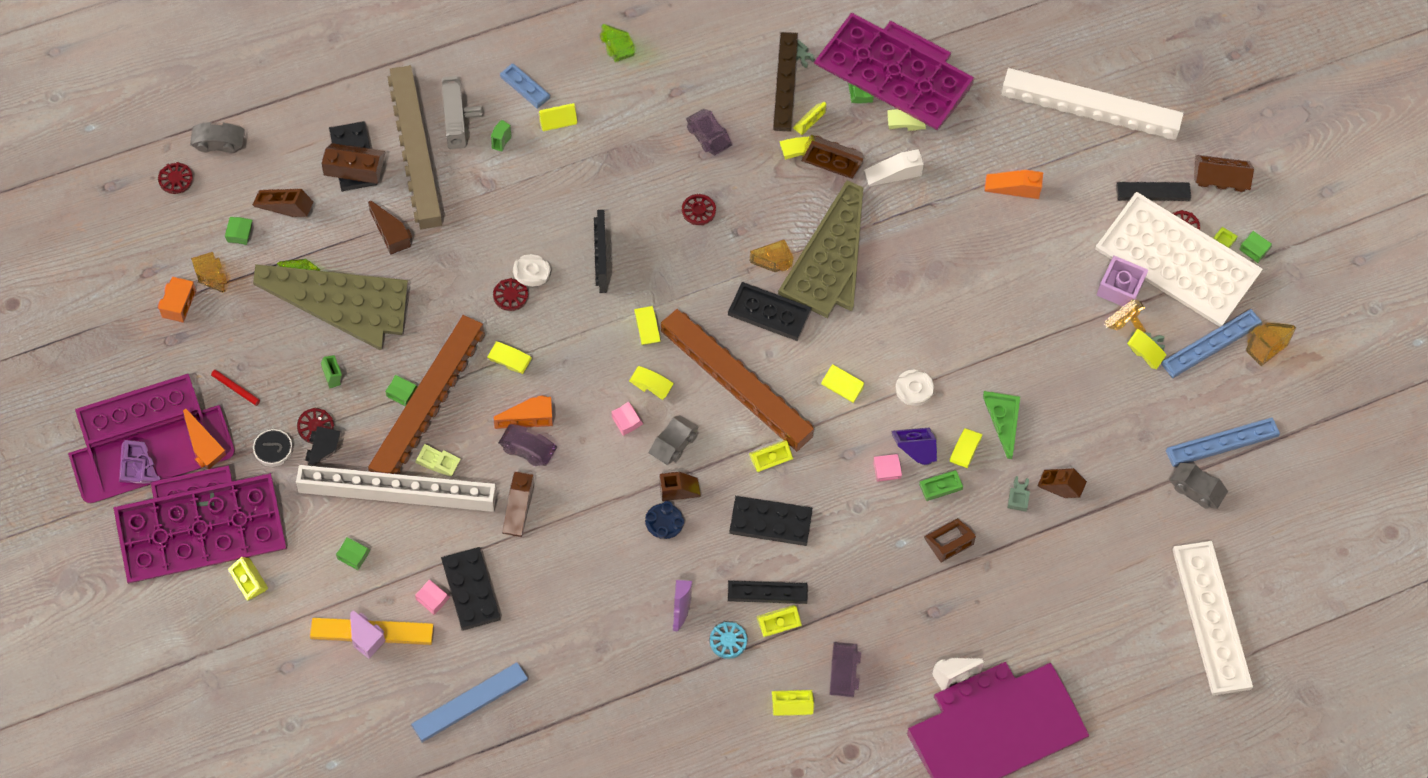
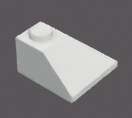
(956, 670)

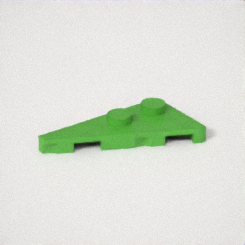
(1004, 415)

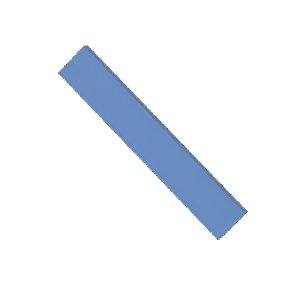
(1211, 343)
(1222, 442)
(469, 702)

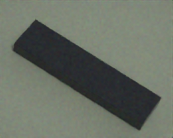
(1154, 191)
(767, 592)

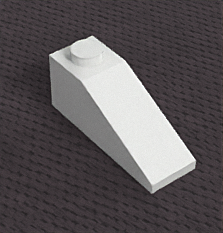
(897, 168)

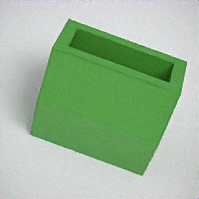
(858, 95)
(500, 135)
(238, 230)
(1255, 246)
(332, 379)
(400, 390)
(352, 553)

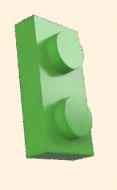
(941, 485)

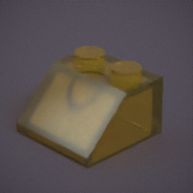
(1269, 341)

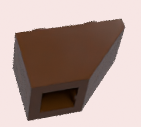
(1063, 482)
(678, 486)

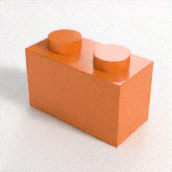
(177, 299)

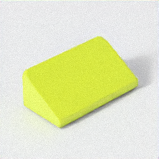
(557, 117)
(810, 118)
(843, 383)
(771, 455)
(247, 578)
(779, 620)
(792, 702)

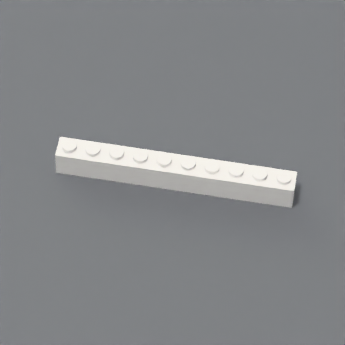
(1092, 104)
(396, 488)

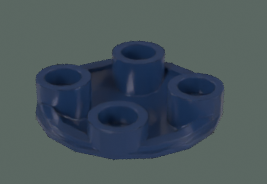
(664, 520)

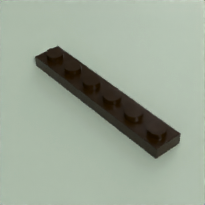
(785, 81)

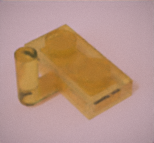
(1126, 313)

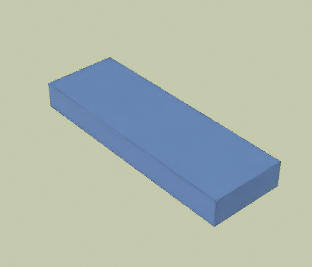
(525, 85)

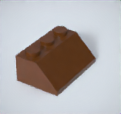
(832, 156)
(353, 162)
(1223, 173)

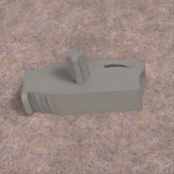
(456, 113)

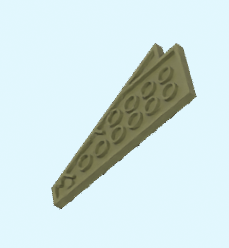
(828, 263)
(349, 302)

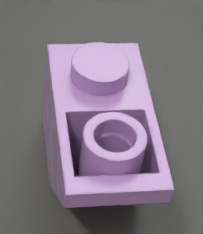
(365, 636)

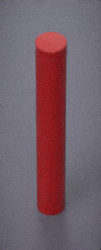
(235, 387)

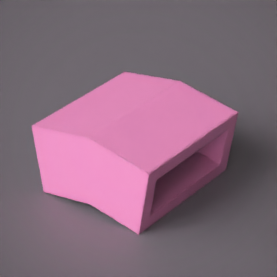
(626, 418)
(887, 467)
(432, 597)

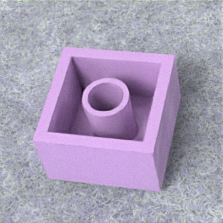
(1122, 281)

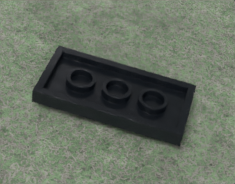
(351, 135)
(600, 251)
(769, 311)
(770, 520)
(470, 588)

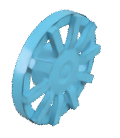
(728, 640)

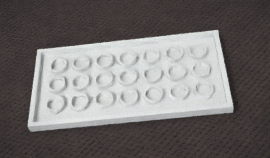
(1180, 259)

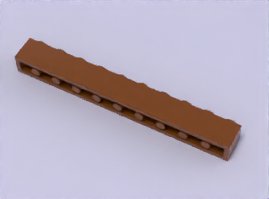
(737, 380)
(428, 396)

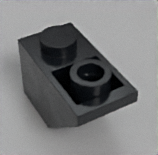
(323, 445)

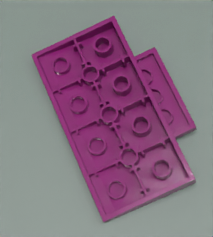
(896, 68)
(178, 536)
(997, 724)

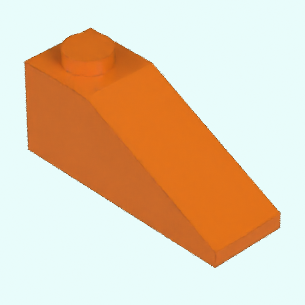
(1015, 183)
(530, 413)
(206, 448)

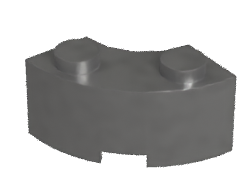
(217, 137)
(673, 440)
(1198, 485)

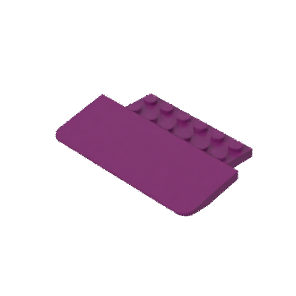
(147, 416)

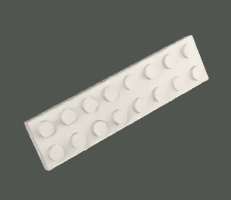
(1212, 618)

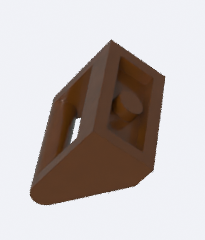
(954, 547)

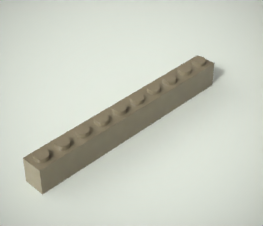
(415, 147)

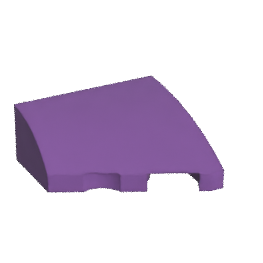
(136, 464)
(682, 603)

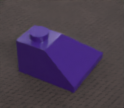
(918, 444)

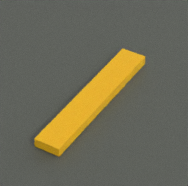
(393, 631)

